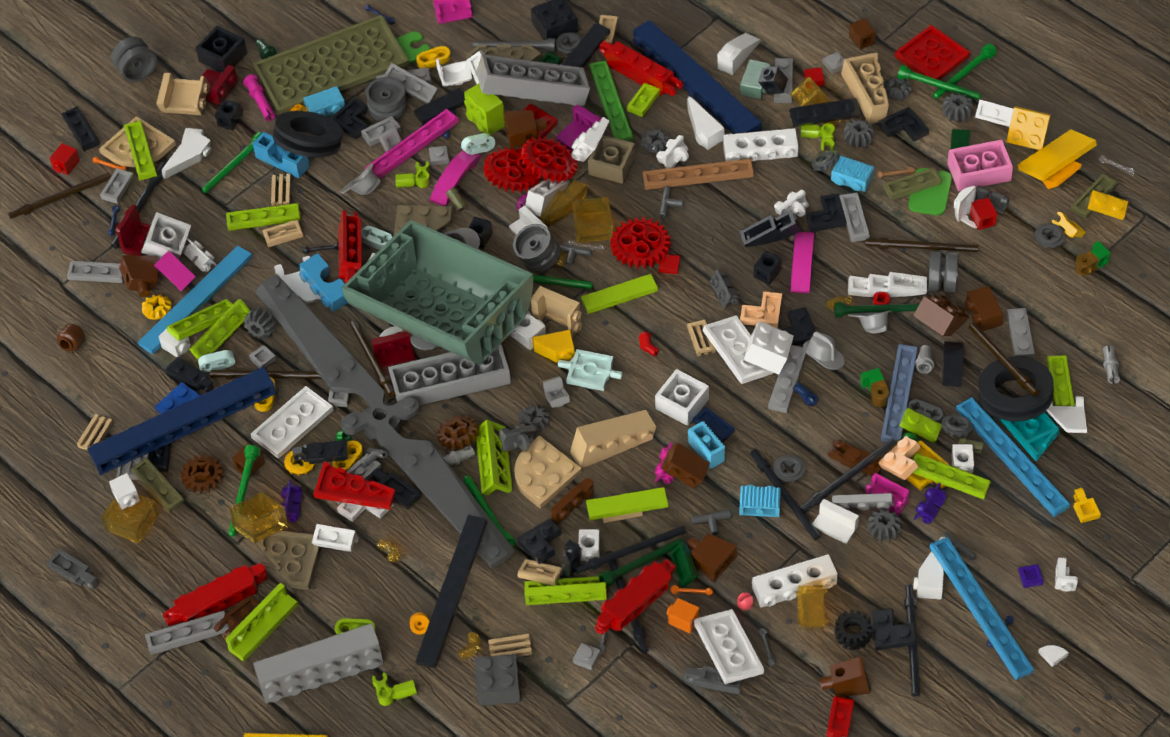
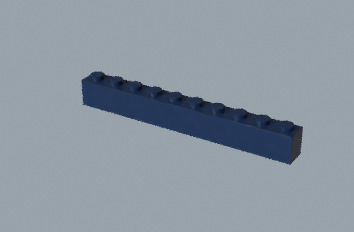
(695, 80)
(181, 421)

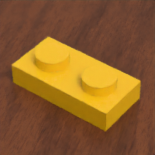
(1107, 205)

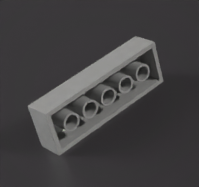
(532, 80)
(448, 376)
(318, 663)

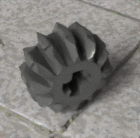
(957, 107)
(858, 133)
(260, 323)
(884, 525)

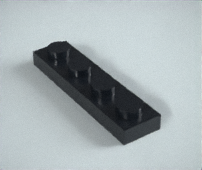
(824, 112)

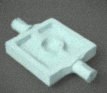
(590, 369)

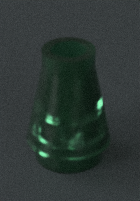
(265, 49)

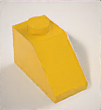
(555, 346)

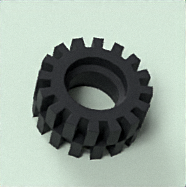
(857, 620)

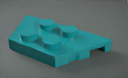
(1034, 433)

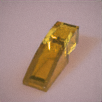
(561, 204)

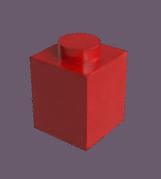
(64, 159)
(983, 213)

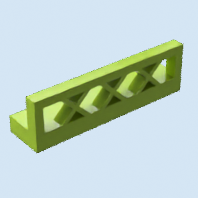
(488, 458)
(565, 591)
(261, 623)

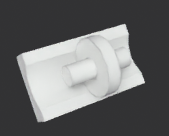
(675, 151)
(794, 202)

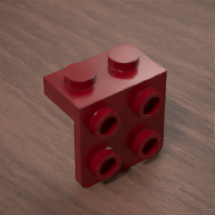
(220, 84)
(132, 232)
(393, 350)

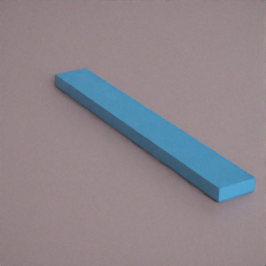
(197, 296)
(1013, 457)
(981, 608)

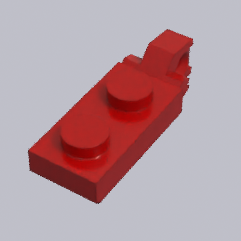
(840, 717)

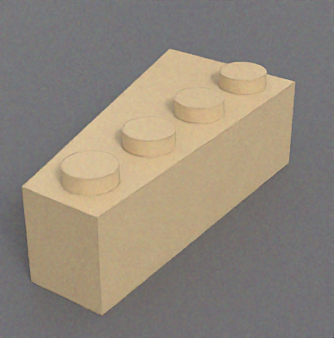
(866, 84)
(610, 437)

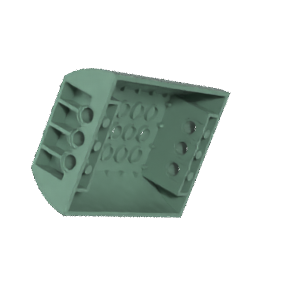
(478, 291)

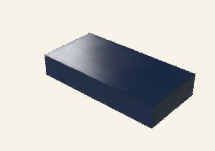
(719, 426)

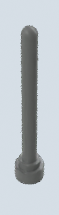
(549, 44)

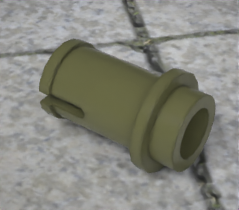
(456, 198)
(977, 446)

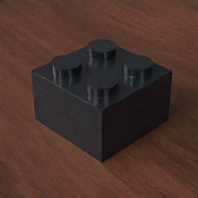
(554, 19)
(221, 49)

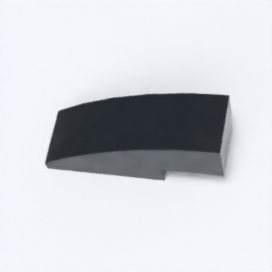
(771, 229)
(952, 364)

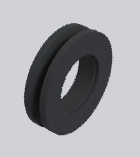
(289, 125)
(1021, 407)

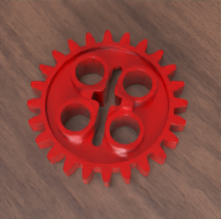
(548, 159)
(507, 171)
(640, 242)

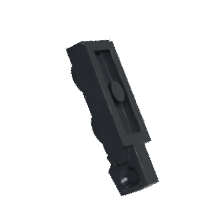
(189, 375)
(321, 452)
(405, 494)
(571, 558)

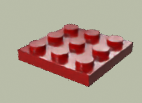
(932, 53)

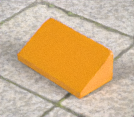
(1062, 175)

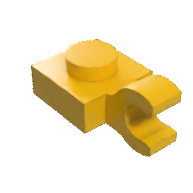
(1071, 228)
(1085, 508)

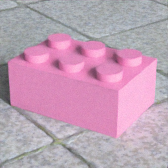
(980, 165)

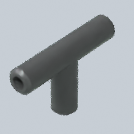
(666, 201)
(572, 251)
(373, 454)
(711, 519)
(960, 547)

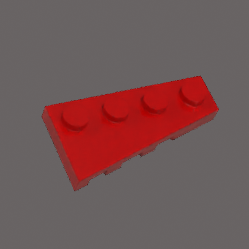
(347, 488)

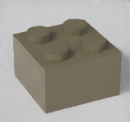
(611, 159)

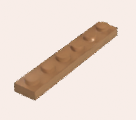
(697, 174)

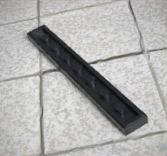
(451, 591)

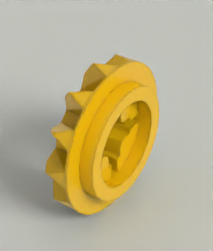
(160, 311)
(295, 468)

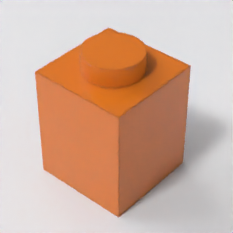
(682, 615)

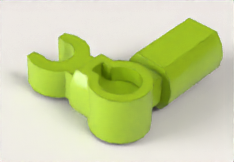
(827, 133)
(421, 179)
(387, 695)

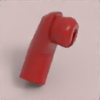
(645, 343)

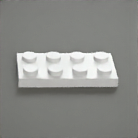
(731, 342)
(292, 422)
(728, 646)

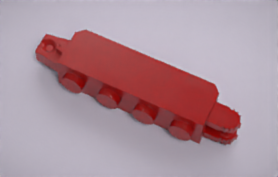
(639, 68)
(349, 245)
(216, 595)
(635, 597)

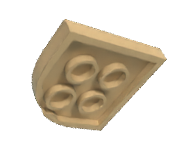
(119, 151)
(543, 472)

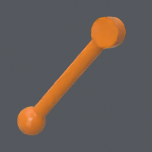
(97, 160)
(675, 589)

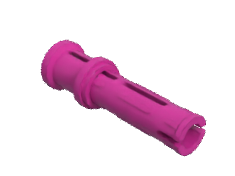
(256, 91)

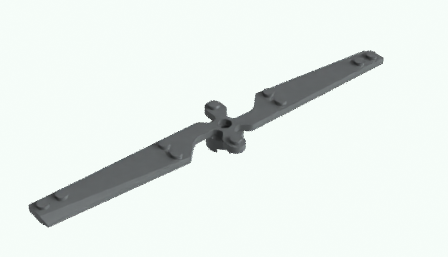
(380, 420)

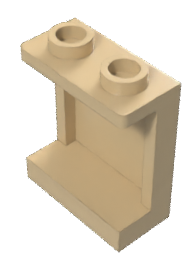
(182, 95)
(557, 308)

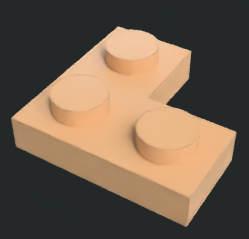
(766, 313)
(898, 460)

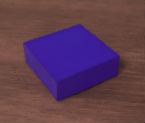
(1030, 576)

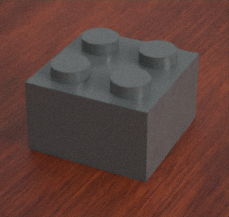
(497, 679)

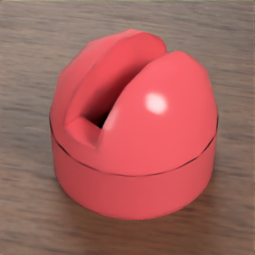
(747, 601)

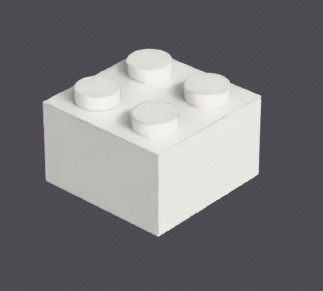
(166, 235)
(768, 347)
(682, 397)

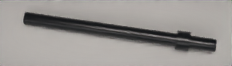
(144, 196)
(764, 466)
(818, 497)
(595, 562)
(910, 605)
(638, 632)

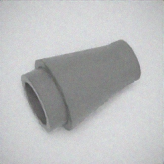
(924, 361)

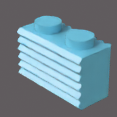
(325, 102)
(852, 174)
(706, 444)
(760, 501)

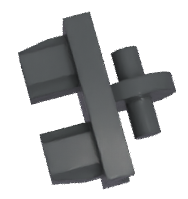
(517, 438)

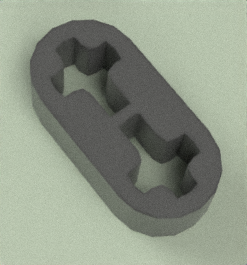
(926, 409)

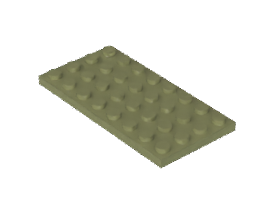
(330, 61)

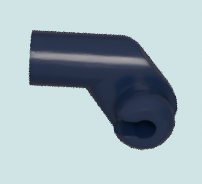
(809, 398)

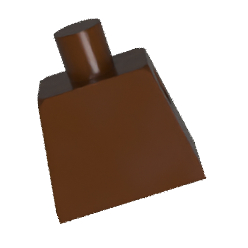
(521, 126)
(139, 273)
(712, 555)
(847, 678)

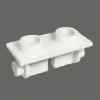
(194, 250)

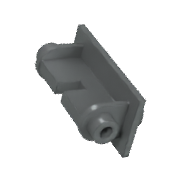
(998, 201)
(720, 284)

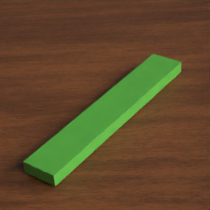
(610, 101)

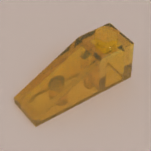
(809, 94)

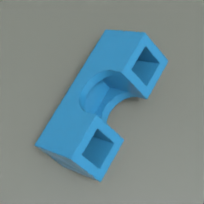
(273, 154)
(313, 272)

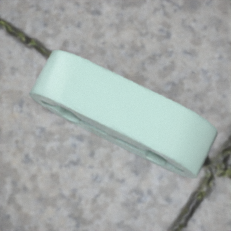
(478, 143)
(376, 238)
(216, 361)

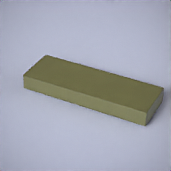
(912, 184)
(1103, 184)
(157, 485)

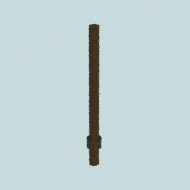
(27, 208)
(884, 243)
(230, 374)
(384, 380)
(1023, 380)

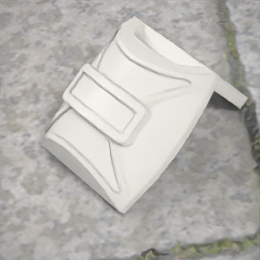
(454, 73)
(963, 204)

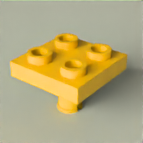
(1028, 128)

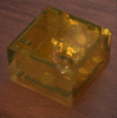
(592, 219)
(258, 517)
(131, 521)
(811, 607)

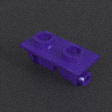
(291, 495)
(933, 497)

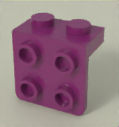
(582, 121)

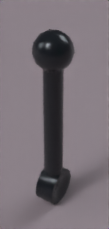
(306, 250)

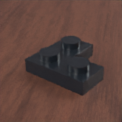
(349, 117)
(906, 121)
(830, 217)
(802, 326)
(536, 540)
(888, 635)

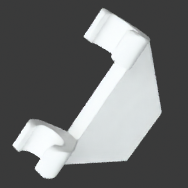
(300, 288)
(1070, 417)

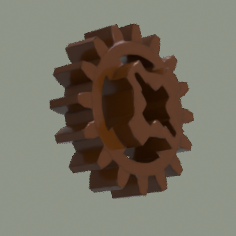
(458, 432)
(201, 474)

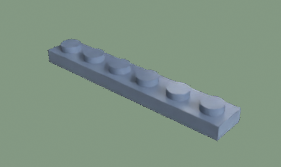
(899, 392)

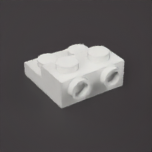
(588, 140)

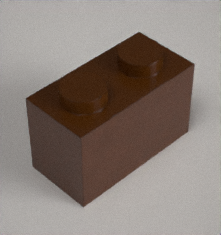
(984, 308)
(685, 465)

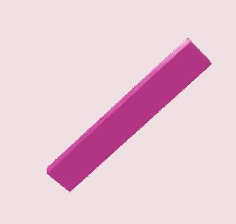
(414, 143)

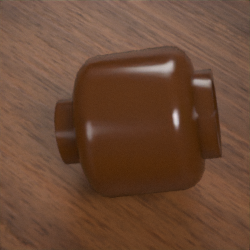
(70, 337)

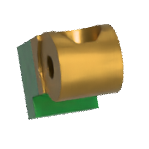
(1092, 260)
(877, 386)

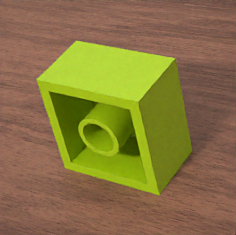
(484, 110)

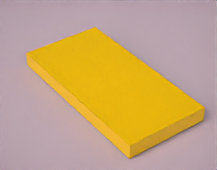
(1057, 155)

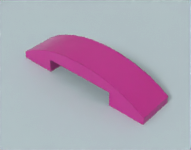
(453, 175)
(802, 262)

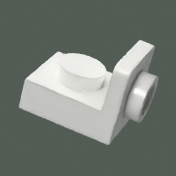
(1062, 579)

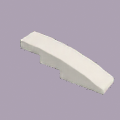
(894, 284)

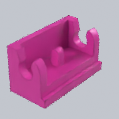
(452, 10)
(175, 271)
(882, 485)

